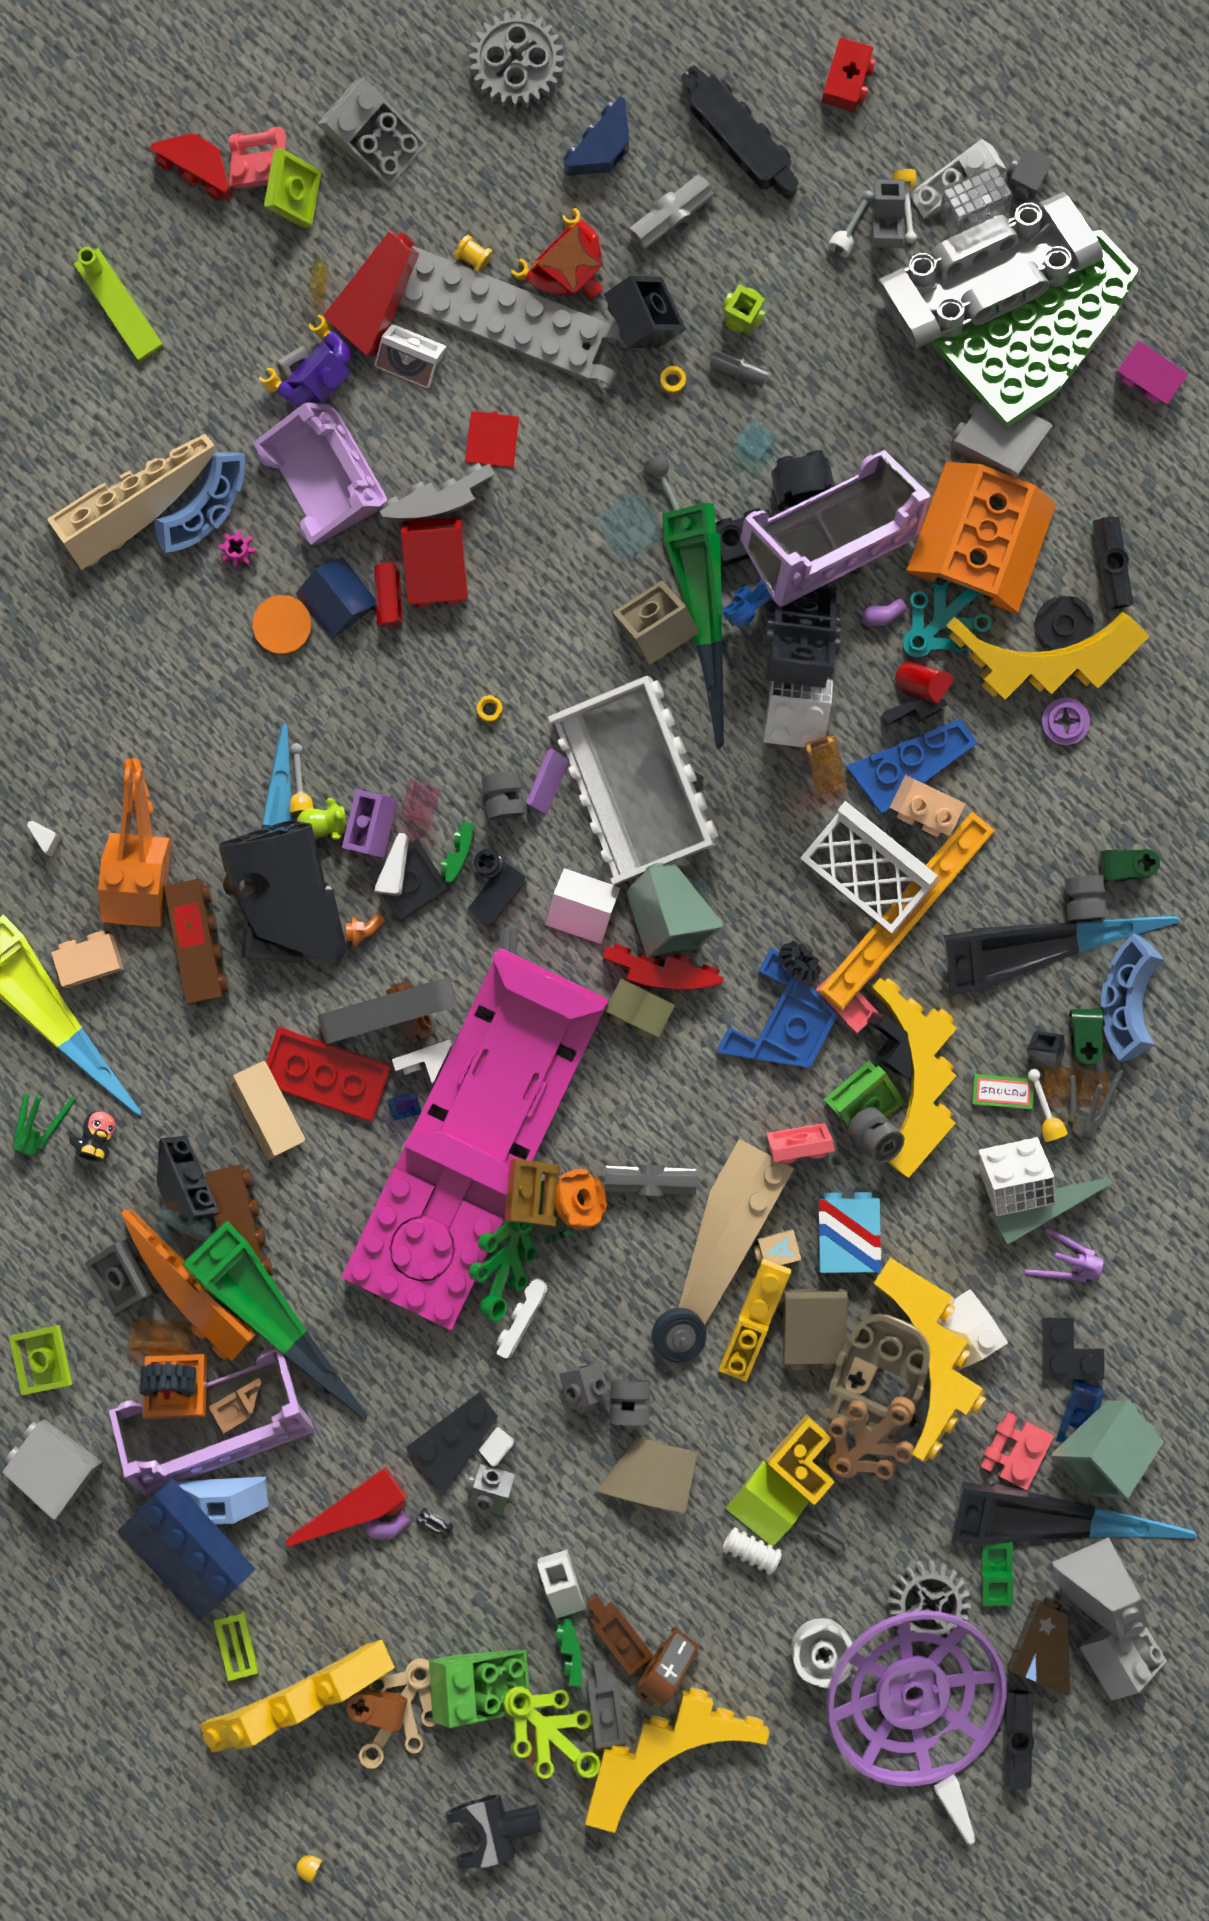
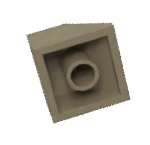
(656, 622)

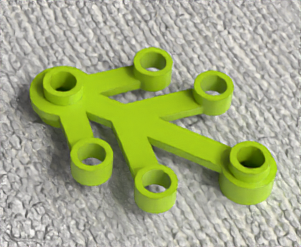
(547, 1731)

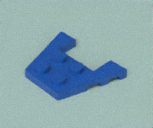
(794, 1028)

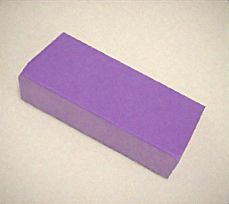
(547, 781)

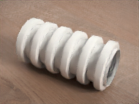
(752, 1551)

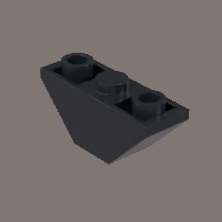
(183, 1180)

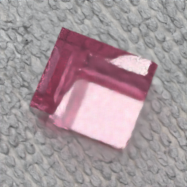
(420, 802)

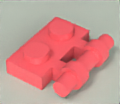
(1025, 1454)

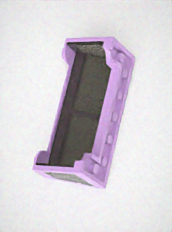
(836, 529)
(187, 1447)

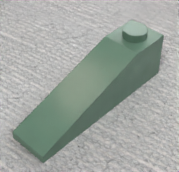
(1017, 1224)

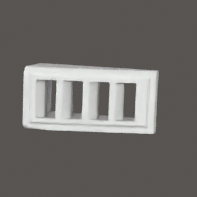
(392, 874)
(952, 1799)

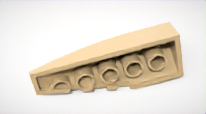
(111, 516)
(731, 1223)

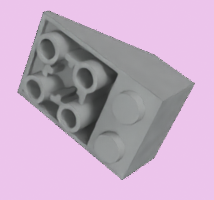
(372, 132)

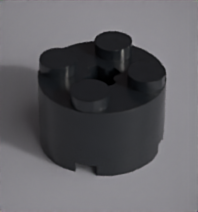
(801, 478)

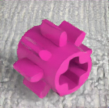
(241, 542)

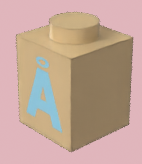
(778, 1248)

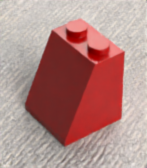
(434, 561)

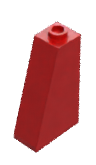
(373, 294)

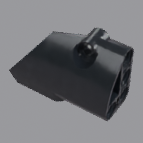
(284, 889)

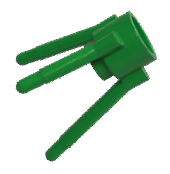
(28, 1138)

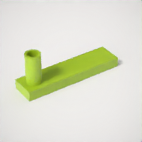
(117, 303)

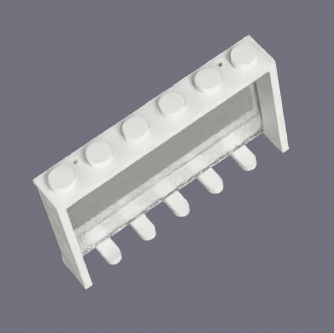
(634, 779)

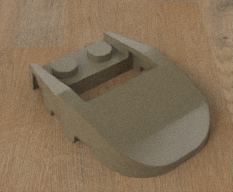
(890, 1346)

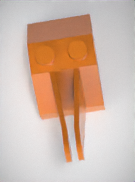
(134, 866)

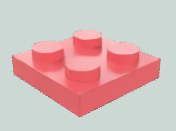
(800, 1142)

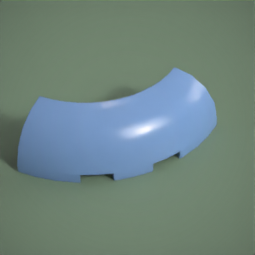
(207, 506)
(1124, 996)

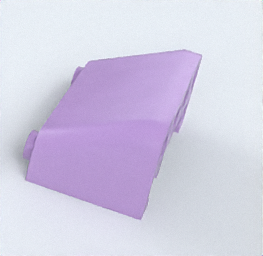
(322, 470)

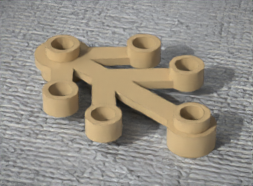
(409, 1723)

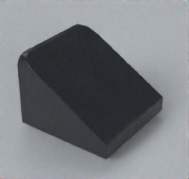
(1047, 1048)

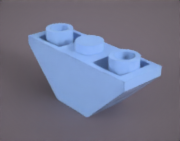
(228, 1499)

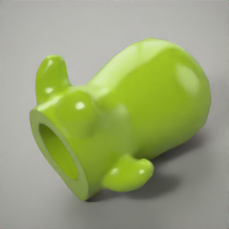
(326, 821)

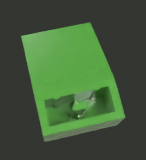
(474, 1685)

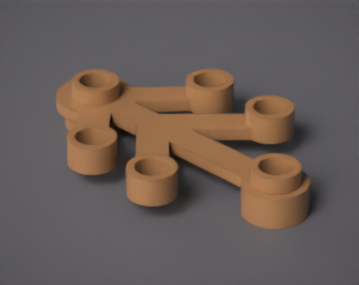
(869, 1442)

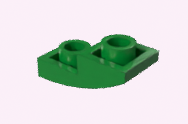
(455, 861)
(570, 1644)

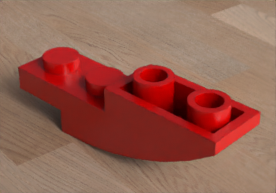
(675, 974)

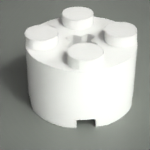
(805, 1654)

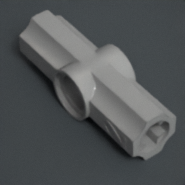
(671, 211)

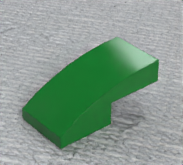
(997, 1574)

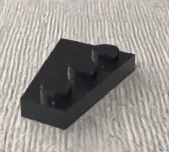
(451, 1441)

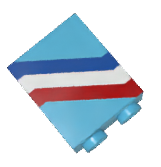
(849, 1233)

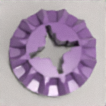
(1075, 711)

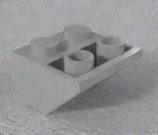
(1123, 1663)

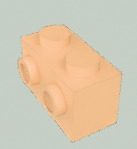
(926, 805)

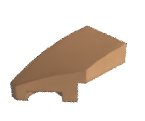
(235, 1407)

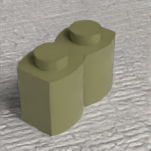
(639, 1009)

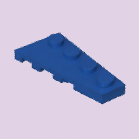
(917, 758)

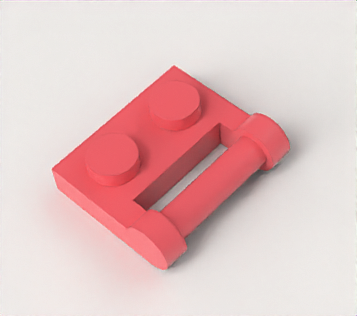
(253, 168)

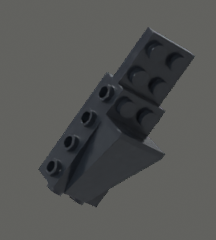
(804, 639)

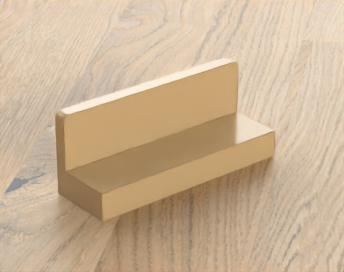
(266, 1110)

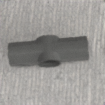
(651, 1180)

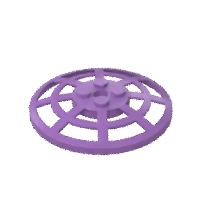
(922, 1709)

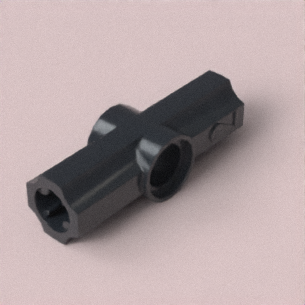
(1115, 581)
(1018, 1758)

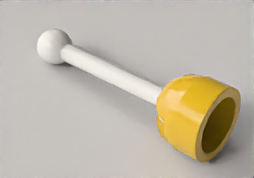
(909, 177)
(1052, 1127)

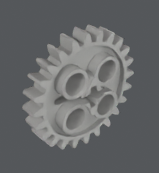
(535, 77)

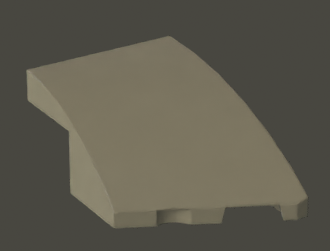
(652, 1475)

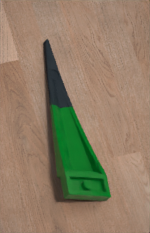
(696, 561)
(239, 1281)

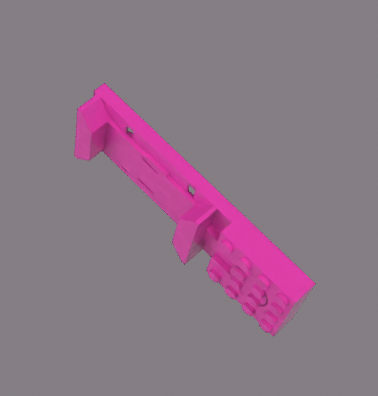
(455, 1173)

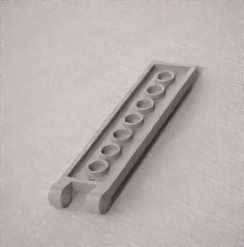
(509, 317)

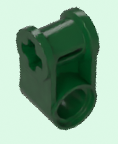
(1124, 866)
(1086, 1029)

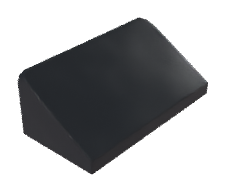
(497, 894)

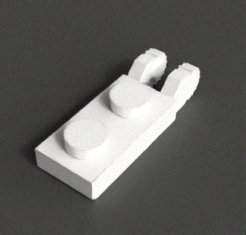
(523, 1316)

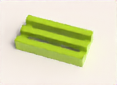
(230, 1620)

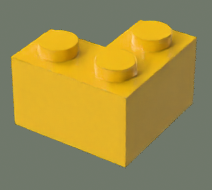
(795, 1458)

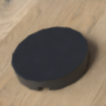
(1063, 631)

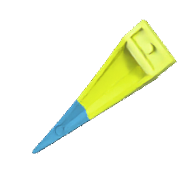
(35, 998)

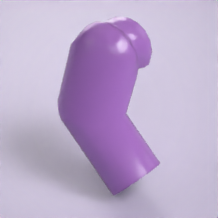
(883, 614)
(387, 1530)

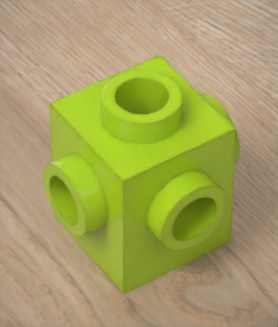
(747, 300)

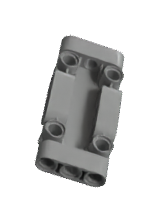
(989, 269)

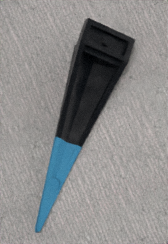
(275, 812)
(999, 953)
(1014, 1515)

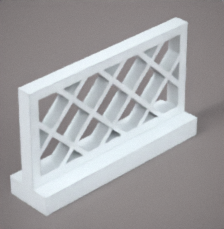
(880, 843)

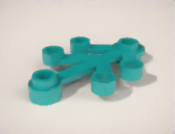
(941, 618)

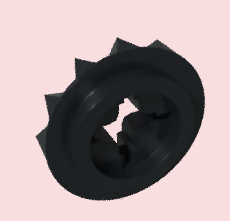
(805, 968)

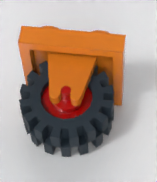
(174, 1386)

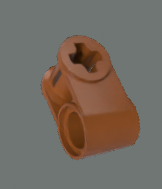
(380, 1709)

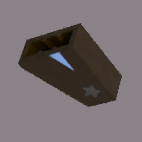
(1044, 1647)

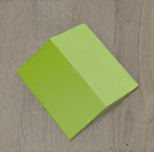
(45, 1357)
(767, 1504)

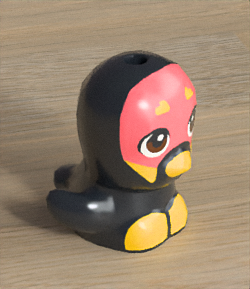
(96, 1134)

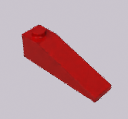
(364, 1503)

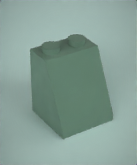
(670, 912)
(1109, 1450)

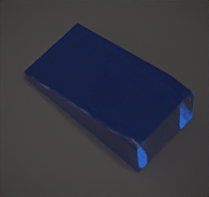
(1082, 1403)

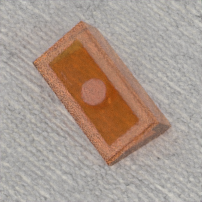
(159, 1337)

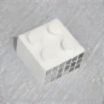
(797, 713)
(1017, 1176)

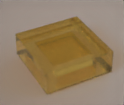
(318, 278)

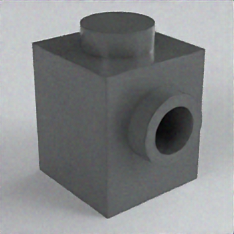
(1028, 174)

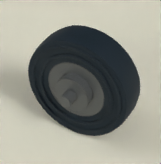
(678, 1335)

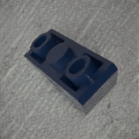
(601, 144)

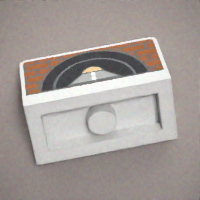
(409, 355)

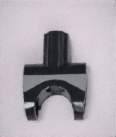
(495, 1829)

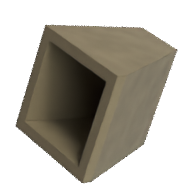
(813, 1326)

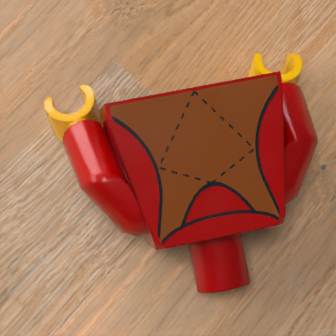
(567, 262)

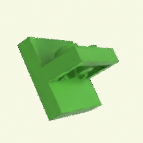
(864, 1089)

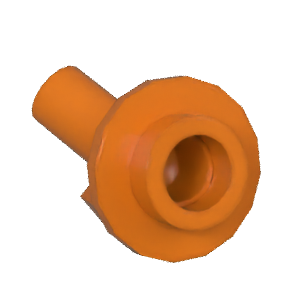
(357, 931)

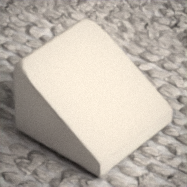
(46, 838)
(496, 1446)

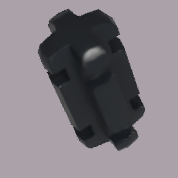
(434, 1523)

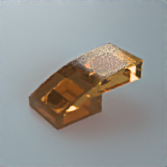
(825, 765)
(1057, 1082)

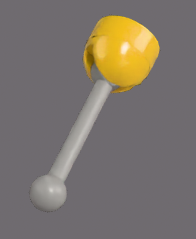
(300, 800)

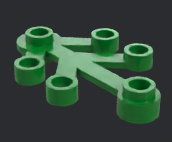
(506, 1258)

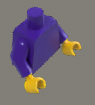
(318, 373)

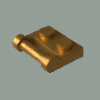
(525, 1189)

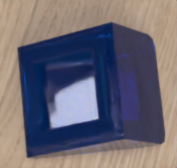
(404, 1106)

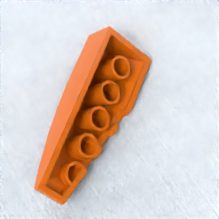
(205, 1313)

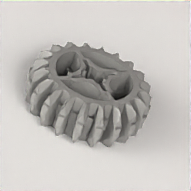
(941, 1594)

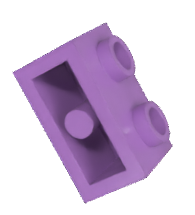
(369, 823)

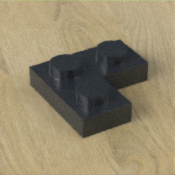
(1060, 1357)

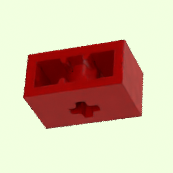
(852, 58)

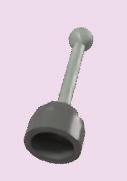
(657, 468)

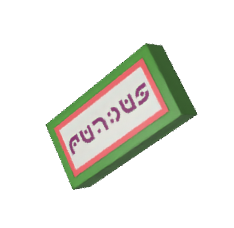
(1002, 1091)

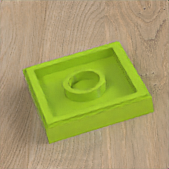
(292, 188)

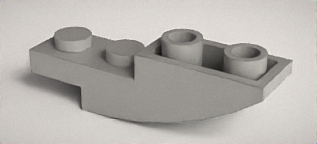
(427, 503)

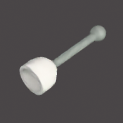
(844, 238)

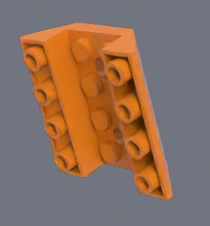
(965, 522)

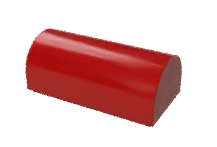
(388, 595)
(922, 681)

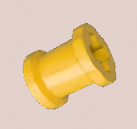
(473, 254)

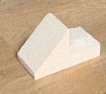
(433, 1056)

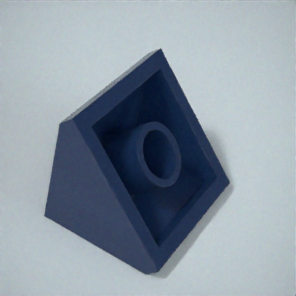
(336, 596)

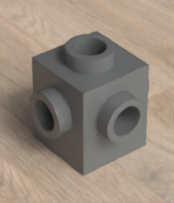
(585, 1386)
(490, 1489)

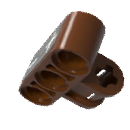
(666, 1669)

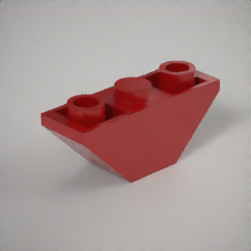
(196, 162)

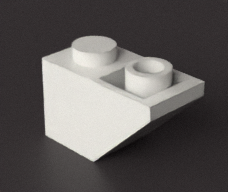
(561, 1584)

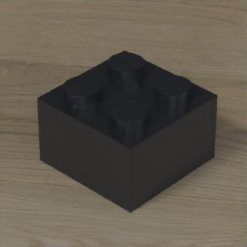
(644, 312)

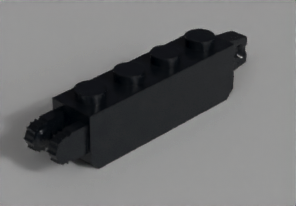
(739, 132)

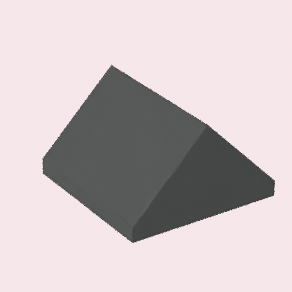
(119, 1277)

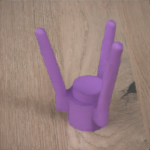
(1085, 1265)

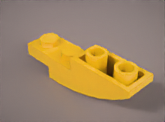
(754, 1320)

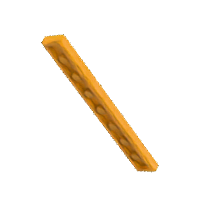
(879, 941)

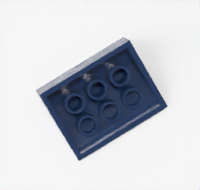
(186, 1549)

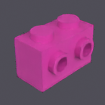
(1151, 372)

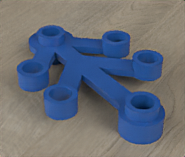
(745, 604)

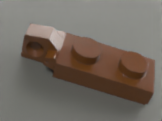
(619, 1635)

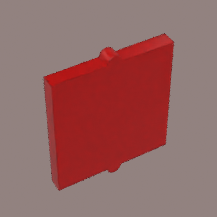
(492, 439)

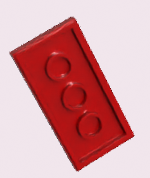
(327, 1074)

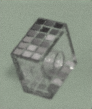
(974, 201)

